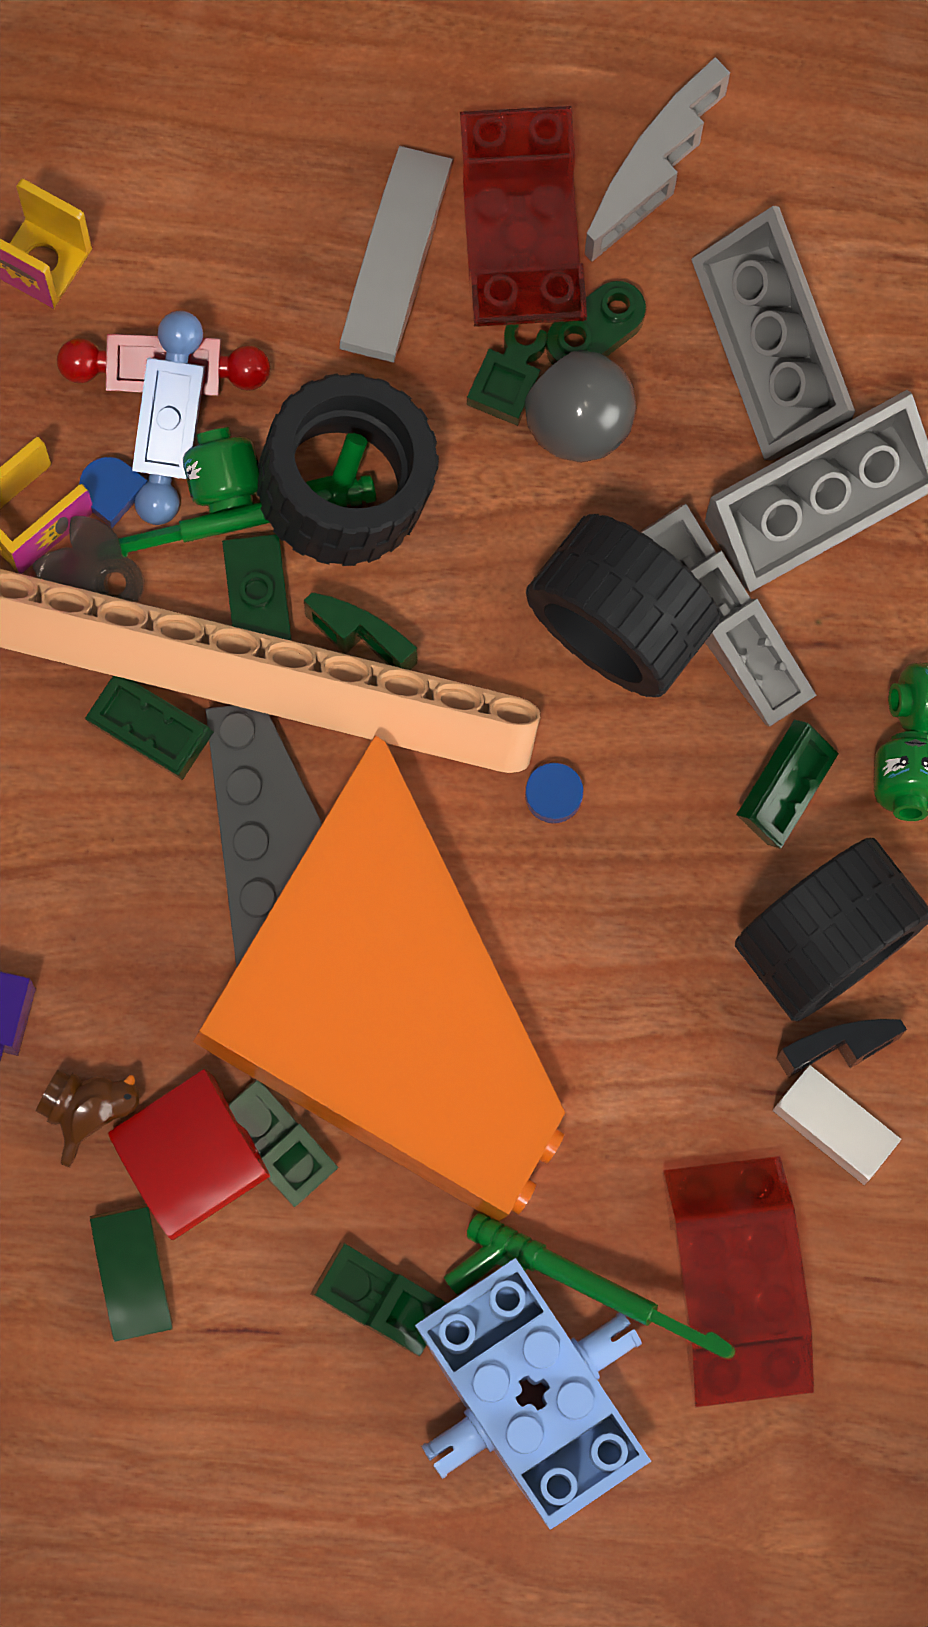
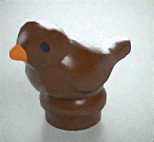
(85, 1106)

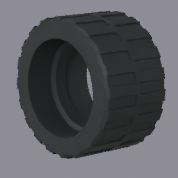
(387, 422)
(623, 605)
(833, 928)

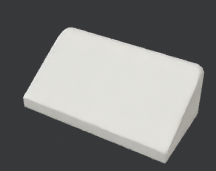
(837, 1125)

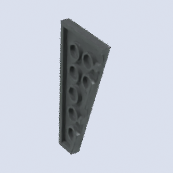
(261, 815)

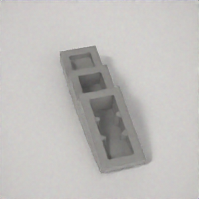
(648, 171)
(396, 254)
(745, 636)

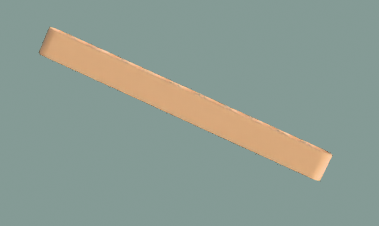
(266, 673)

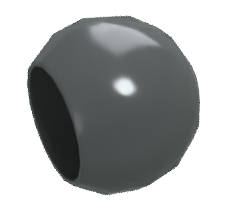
(581, 407)

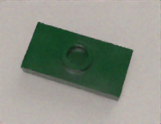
(257, 585)
(149, 725)
(787, 784)

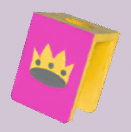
(48, 224)
(54, 524)

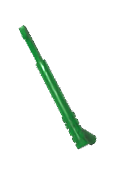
(339, 489)
(503, 1244)

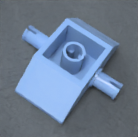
(508, 1335)

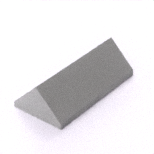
(773, 335)
(822, 492)

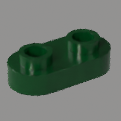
(603, 329)

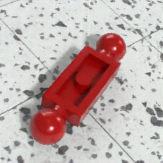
(127, 360)

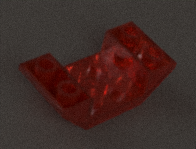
(521, 216)
(742, 1280)

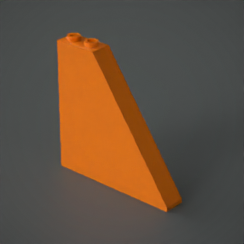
(386, 1007)

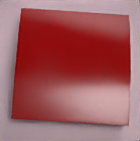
(188, 1154)

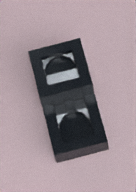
(853, 1040)

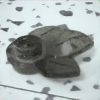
(91, 561)

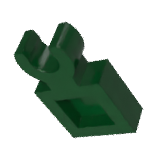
(507, 377)

